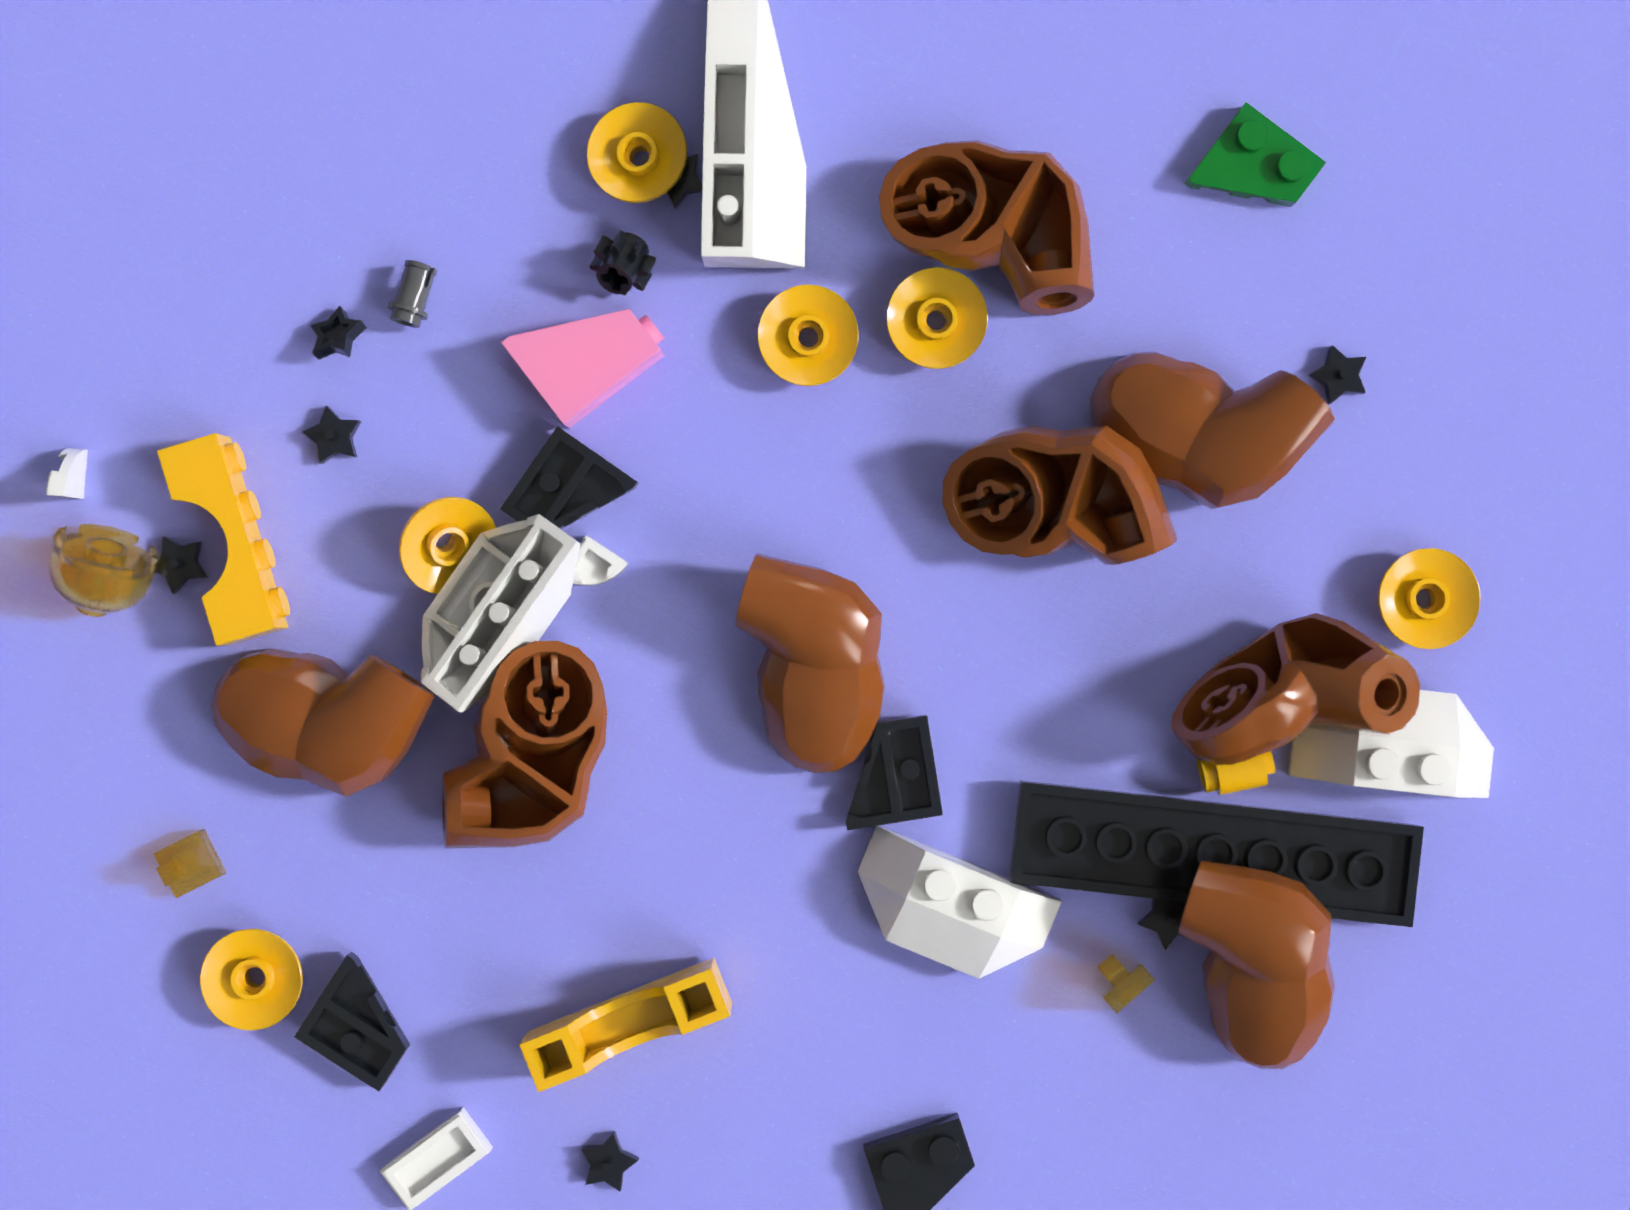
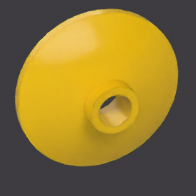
(622, 135)
(940, 292)
(812, 309)
(432, 565)
(1452, 603)
(234, 995)

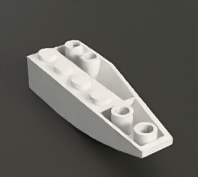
(749, 145)

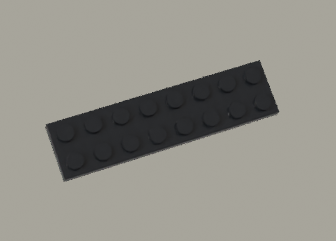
(1157, 842)

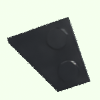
(566, 483)
(897, 776)
(355, 1026)
(919, 1164)

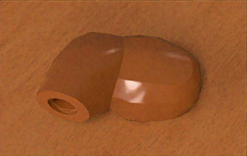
(995, 208)
(1202, 432)
(1056, 488)
(820, 664)
(1293, 678)
(316, 721)
(534, 751)
(1265, 962)

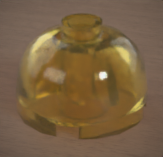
(100, 568)

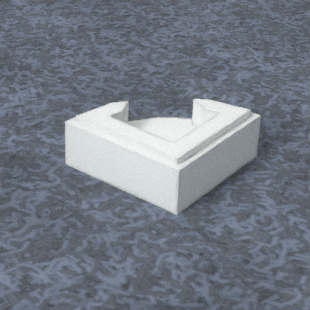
(70, 479)
(596, 563)

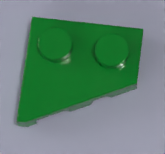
(1257, 161)

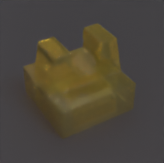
(189, 863)
(1125, 984)

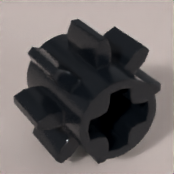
(622, 263)

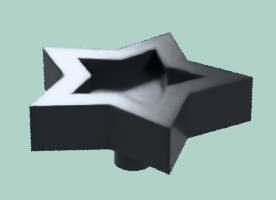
(687, 183)
(336, 334)
(1339, 375)
(333, 435)
(179, 563)
(1164, 919)
(608, 1162)

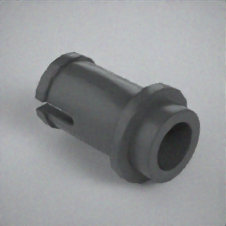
(412, 294)

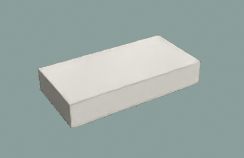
(436, 1159)

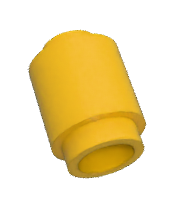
(1238, 776)

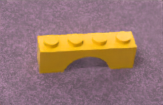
(245, 597)
(601, 1031)

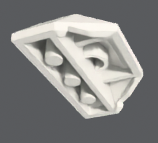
(494, 604)
(1433, 754)
(951, 906)

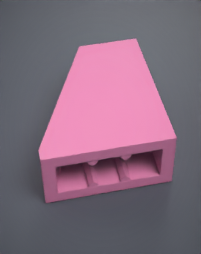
(586, 360)

